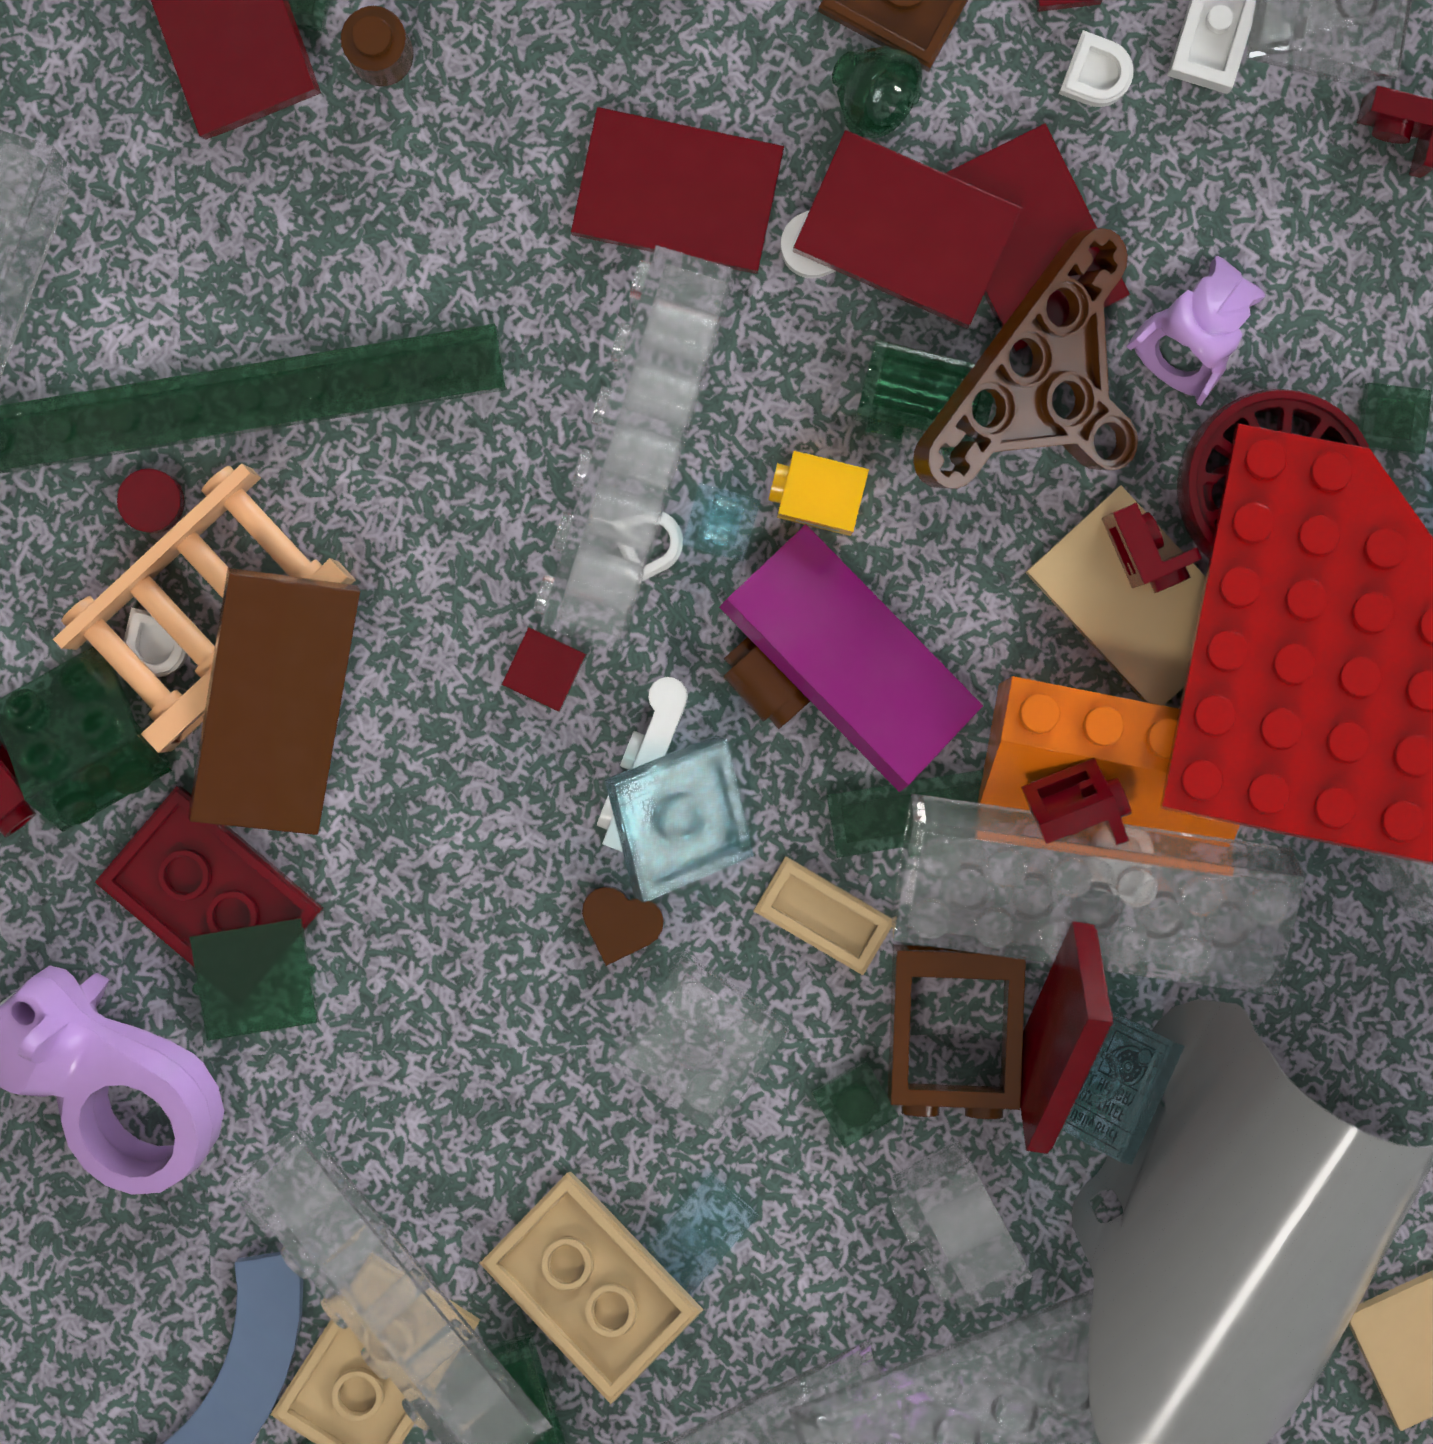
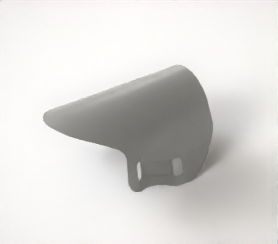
(1234, 1244)

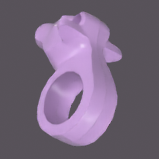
(68, 1050)

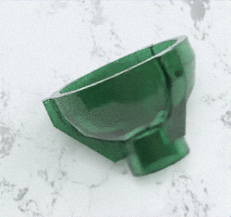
(871, 83)

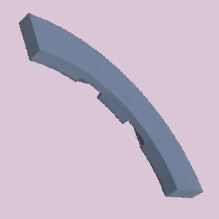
(257, 1358)

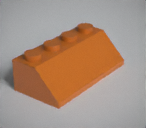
(1053, 727)

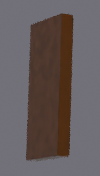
(273, 701)

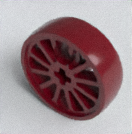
(1196, 485)

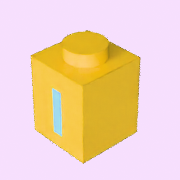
(819, 492)

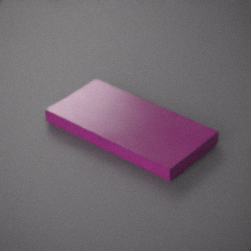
(851, 657)

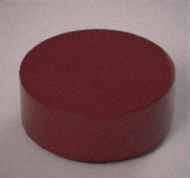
(150, 500)

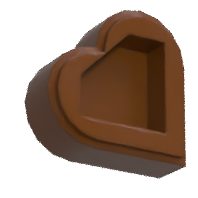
(620, 923)

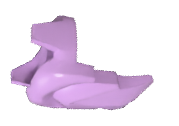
(1203, 321)

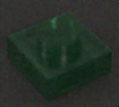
(855, 1103)

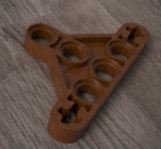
(1060, 354)

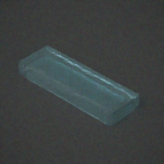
(701, 1232)

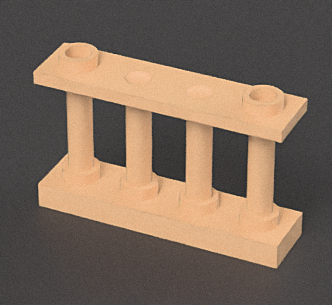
(173, 713)

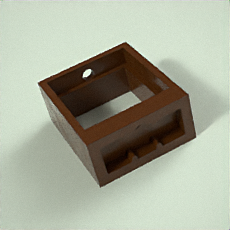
(938, 962)

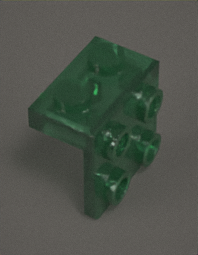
(77, 741)

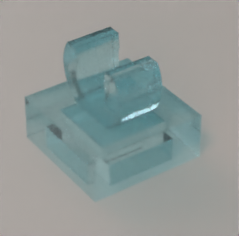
(721, 522)

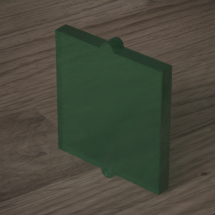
(254, 979)

